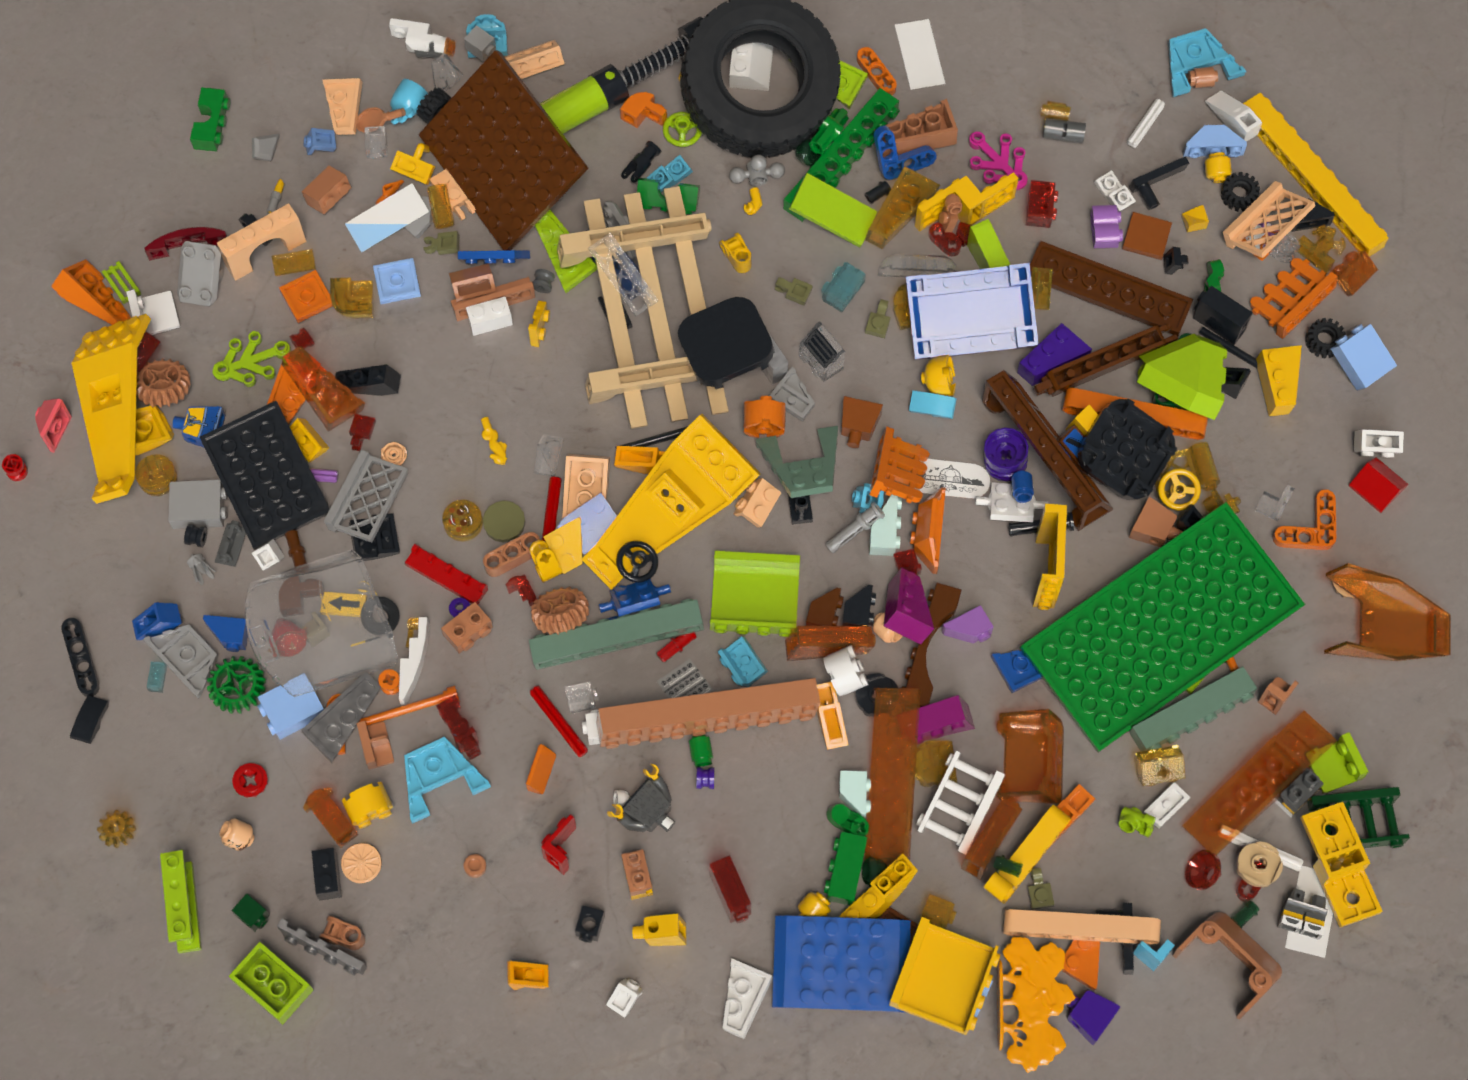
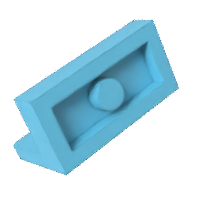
(1150, 957)

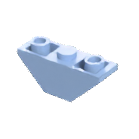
(1213, 140)

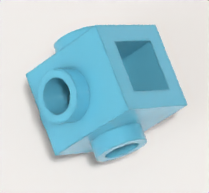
(859, 498)

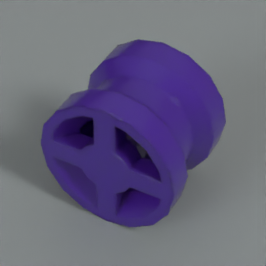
(705, 778)

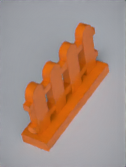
(1296, 309)
(883, 469)

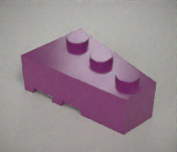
(907, 607)

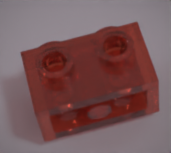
(1041, 203)

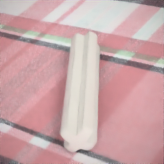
(1145, 123)

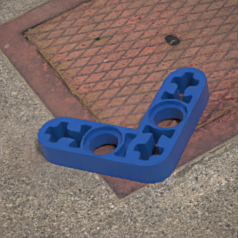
(894, 159)

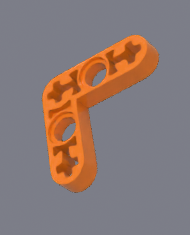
(1315, 534)

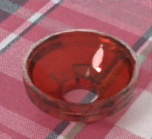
(1199, 867)

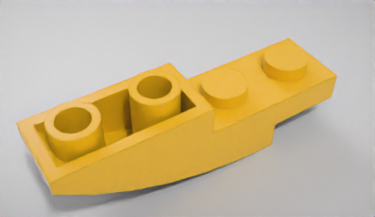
(883, 890)

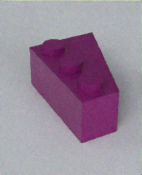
(944, 719)

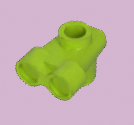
(1133, 819)

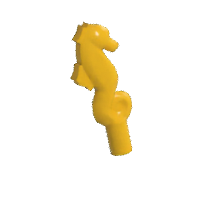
(496, 447)

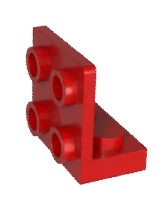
(551, 844)

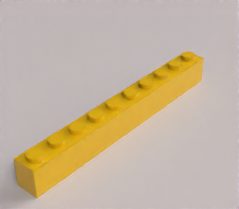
(1316, 178)

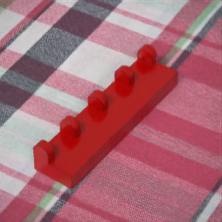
(446, 575)

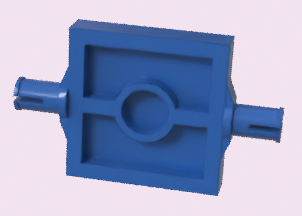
(634, 597)

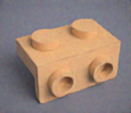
(757, 502)

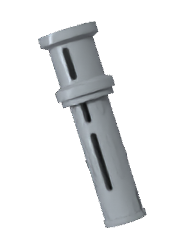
(862, 521)

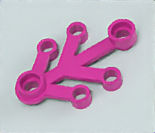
(997, 162)

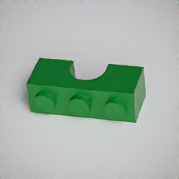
(209, 134)
(651, 195)

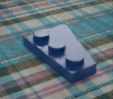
(490, 256)

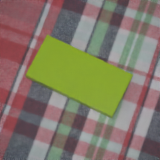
(833, 210)

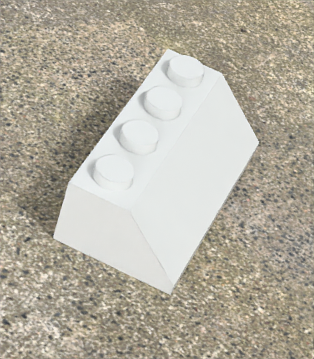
(751, 66)

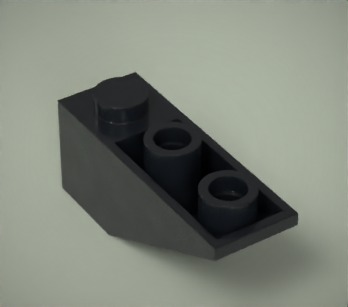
(371, 380)

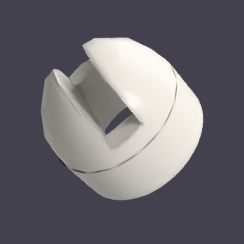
(620, 797)

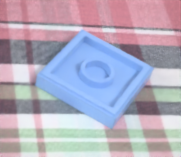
(396, 281)

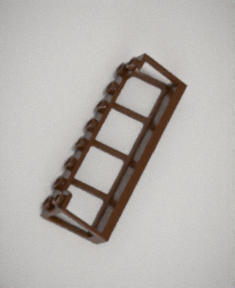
(1012, 397)

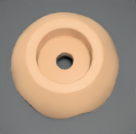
(394, 448)

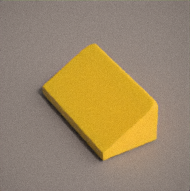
(308, 439)

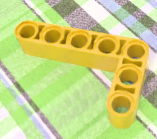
(1035, 845)

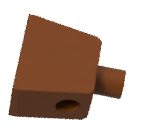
(859, 420)

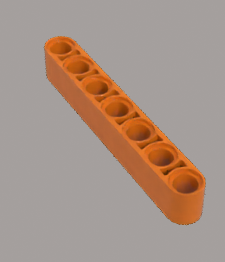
(1182, 422)

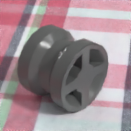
(543, 281)

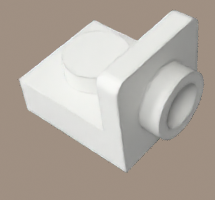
(624, 996)

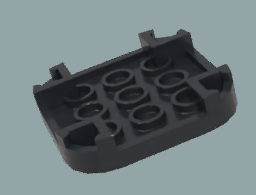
(725, 341)
(1126, 449)

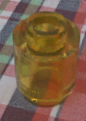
(1055, 111)

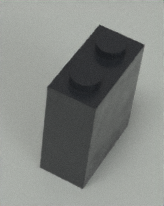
(1222, 314)

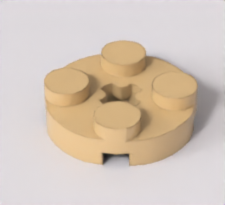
(1271, 861)

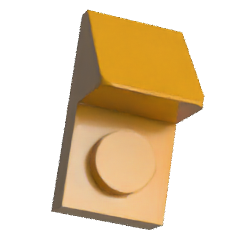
(527, 975)

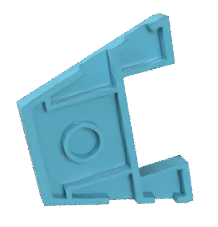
(1198, 51)
(433, 767)

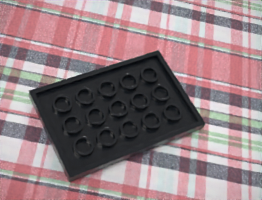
(265, 474)

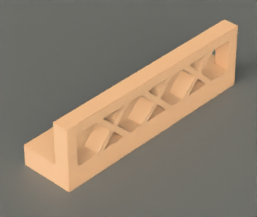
(536, 59)

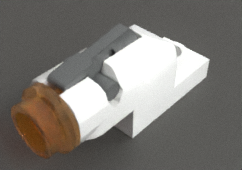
(420, 40)

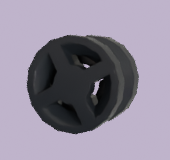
(195, 535)

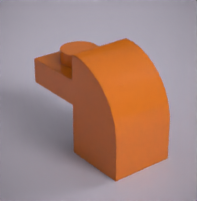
(641, 106)

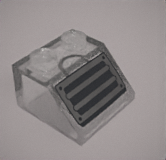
(822, 352)

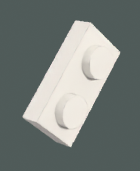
(1167, 804)

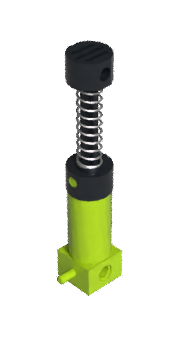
(609, 86)

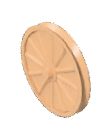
(361, 863)

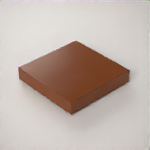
(1147, 235)

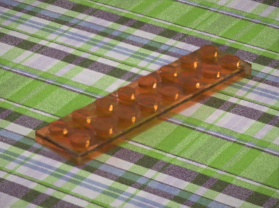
(893, 773)

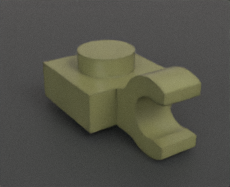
(796, 291)
(878, 322)
(1039, 894)

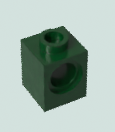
(251, 913)

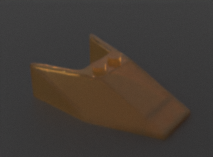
(1393, 618)

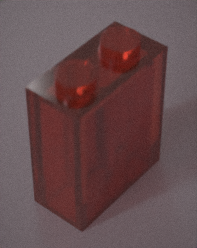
(730, 889)

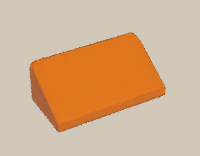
(540, 770)

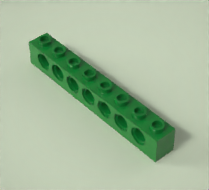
(879, 103)

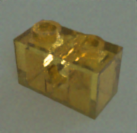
(1160, 765)

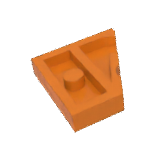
(1083, 962)

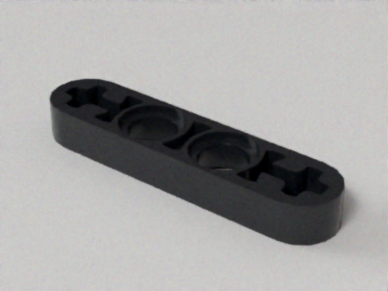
(82, 656)

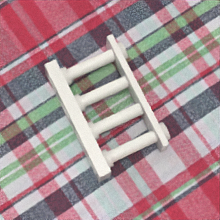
(982, 800)

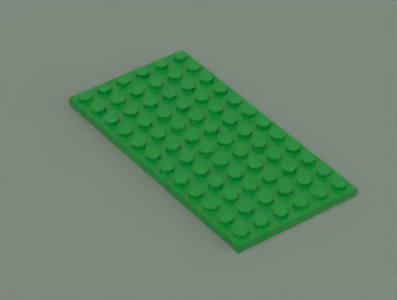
(1162, 626)

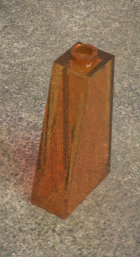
(820, 641)
(991, 838)

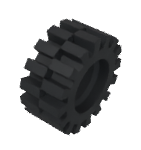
(432, 104)
(1239, 181)
(1323, 327)

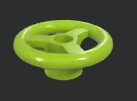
(681, 120)

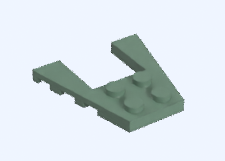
(804, 476)

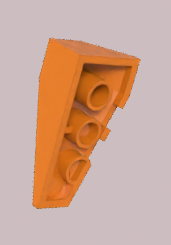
(84, 288)

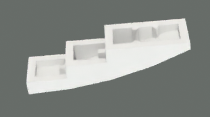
(411, 667)

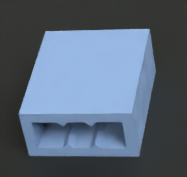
(1363, 356)
(287, 712)

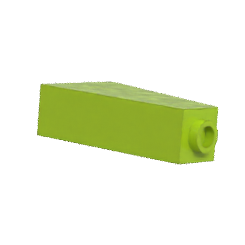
(986, 246)

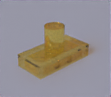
(1041, 287)

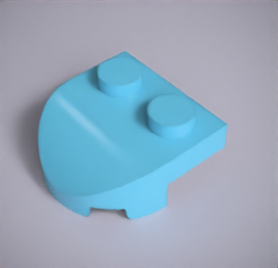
(494, 28)

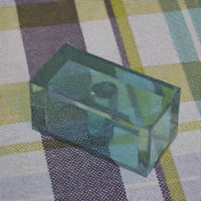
(156, 677)

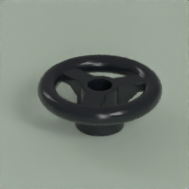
(633, 577)

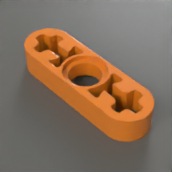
(877, 80)

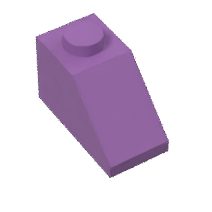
(970, 626)

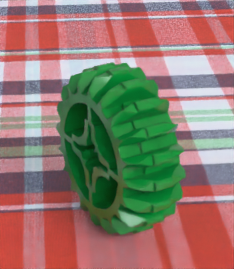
(228, 688)

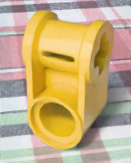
(734, 250)
(544, 561)

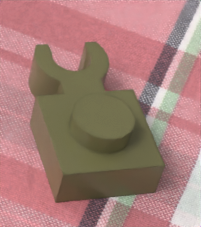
(444, 244)

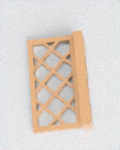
(1257, 214)

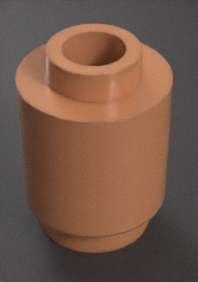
(1202, 77)

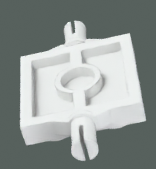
(1005, 507)

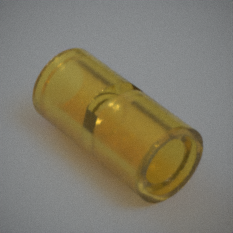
(440, 206)

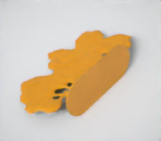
(1037, 998)

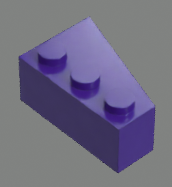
(1054, 351)

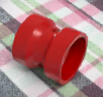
(14, 472)

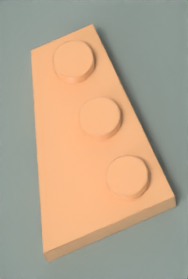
(344, 103)

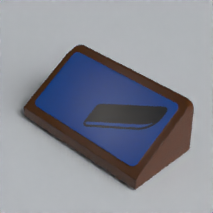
(1071, 441)

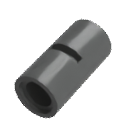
(1064, 130)

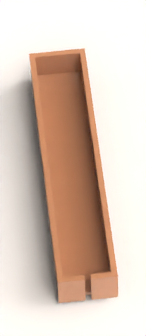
(707, 713)

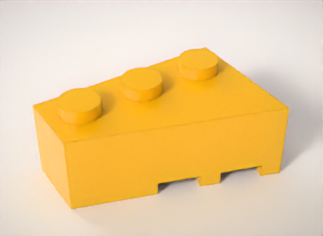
(1279, 378)

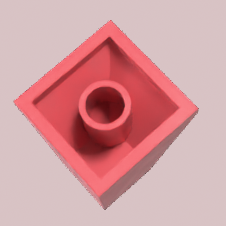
(52, 422)

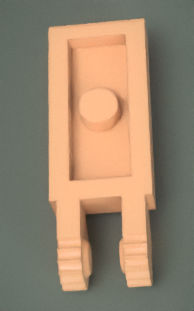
(456, 195)

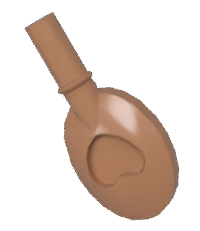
(376, 117)

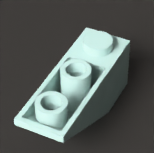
(883, 531)

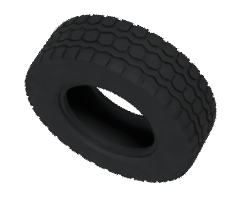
(772, 23)

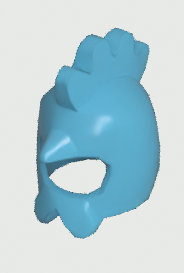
(407, 96)

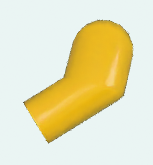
(755, 203)

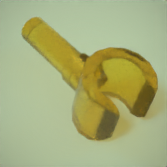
(412, 624)

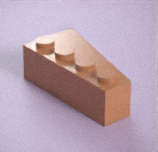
(931, 128)

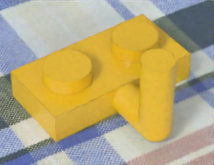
(412, 165)

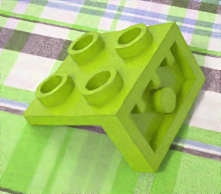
(1340, 765)

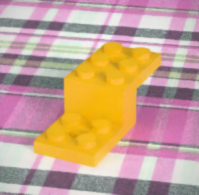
(975, 203)
(1341, 864)

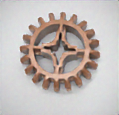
(162, 388)
(560, 610)

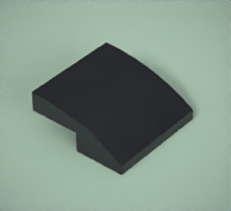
(384, 543)

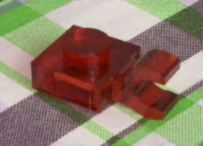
(361, 429)

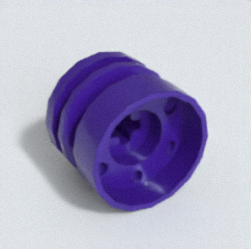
(1005, 443)

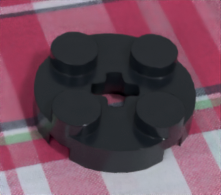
(864, 695)

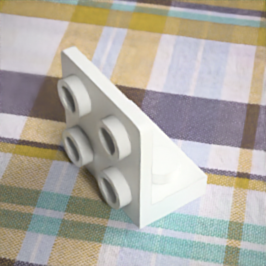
(158, 307)

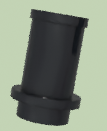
(878, 192)

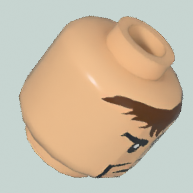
(236, 834)

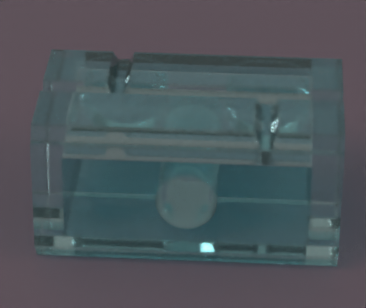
(843, 286)

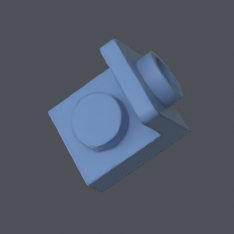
(319, 140)

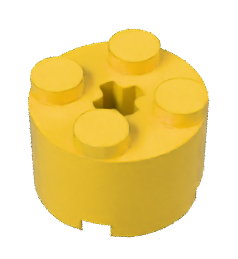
(367, 805)

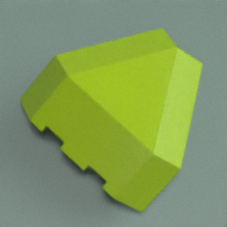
(1187, 374)

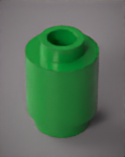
(701, 750)

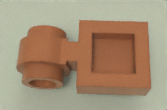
(949, 216)

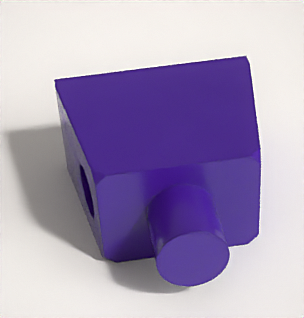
(1091, 1015)

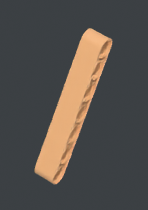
(1082, 926)

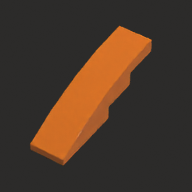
(1074, 806)

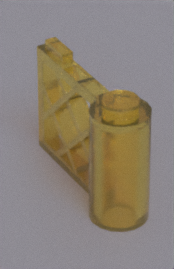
(1200, 464)

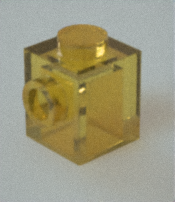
(939, 911)

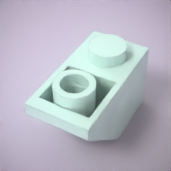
(854, 789)

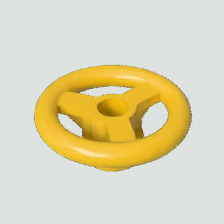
(1186, 490)

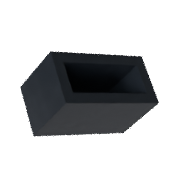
(326, 874)

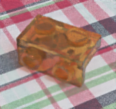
(1354, 271)

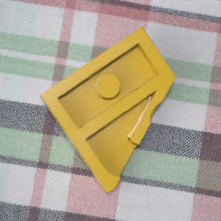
(536, 330)
(567, 545)

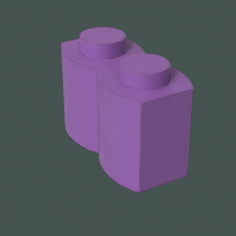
(1105, 226)

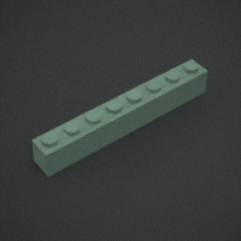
(616, 634)

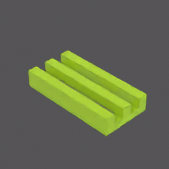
(112, 270)

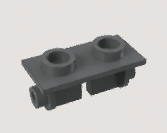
(230, 544)

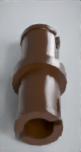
(296, 550)

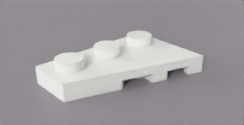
(744, 997)

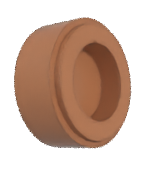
(475, 866)

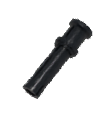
(1029, 528)

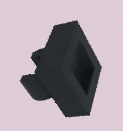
(1174, 260)

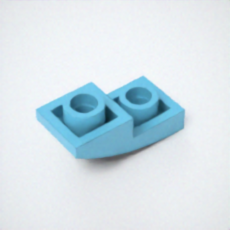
(672, 173)
(932, 404)

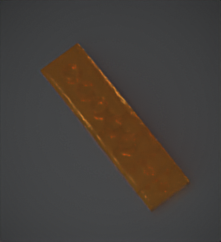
(1259, 783)

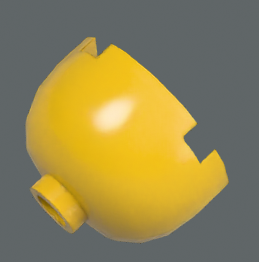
(939, 375)

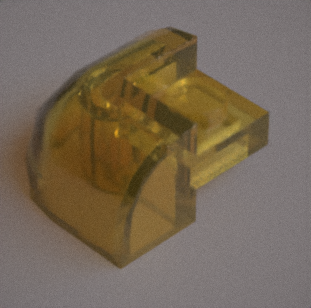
(352, 298)

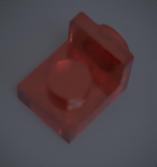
(907, 561)
(524, 589)

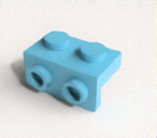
(742, 662)

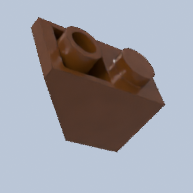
(823, 609)

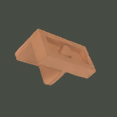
(1277, 694)
(375, 744)

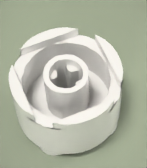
(845, 671)

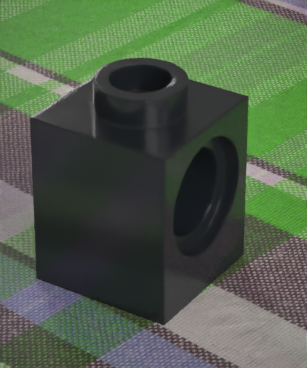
(589, 914)

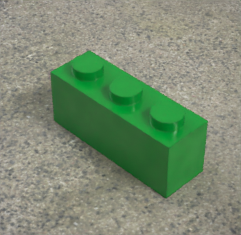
(845, 868)

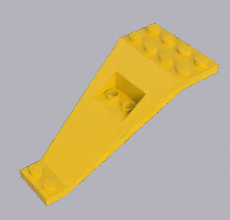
(107, 394)
(699, 473)

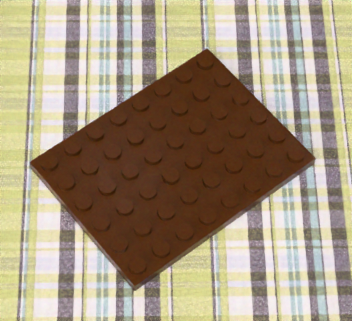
(503, 151)

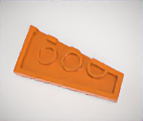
(287, 395)

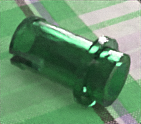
(1007, 866)
(1246, 913)

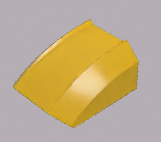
(151, 429)

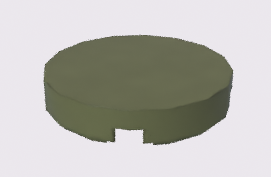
(504, 521)

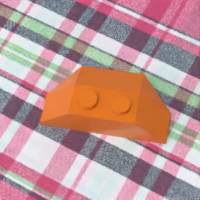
(929, 529)

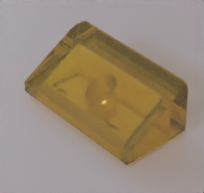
(293, 262)

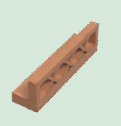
(514, 291)

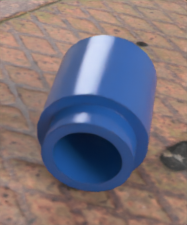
(1022, 486)

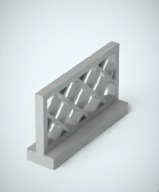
(350, 489)

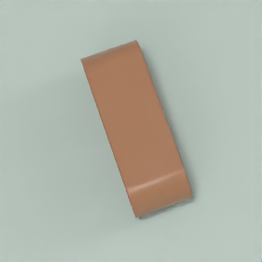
(507, 563)

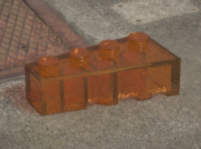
(321, 389)

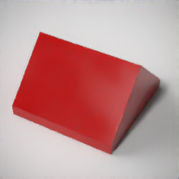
(1378, 484)

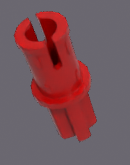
(676, 645)

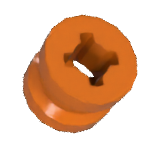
(391, 686)

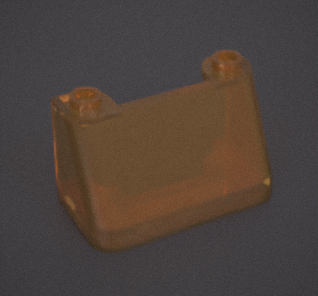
(1032, 756)

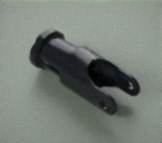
(641, 162)

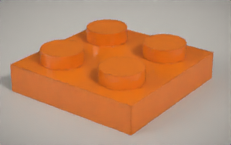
(306, 296)

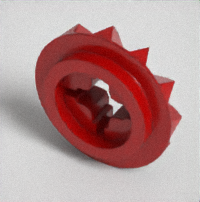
(249, 770)

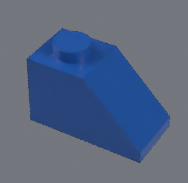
(156, 619)
(228, 631)

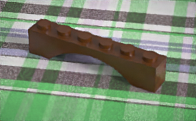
(942, 608)

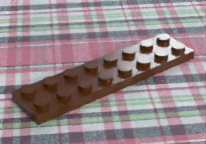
(1112, 288)

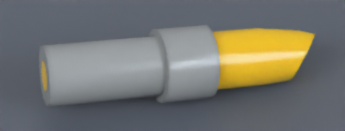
(275, 196)

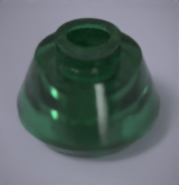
(805, 154)
(871, 869)

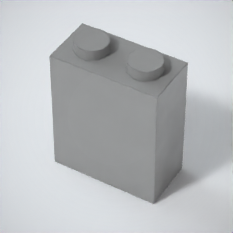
(197, 504)

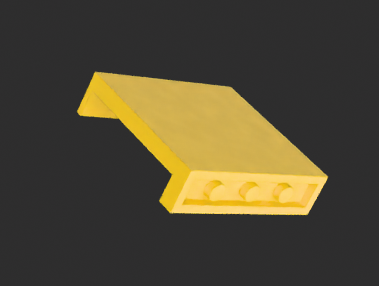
(1052, 532)
(944, 977)

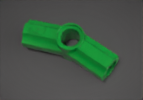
(829, 130)

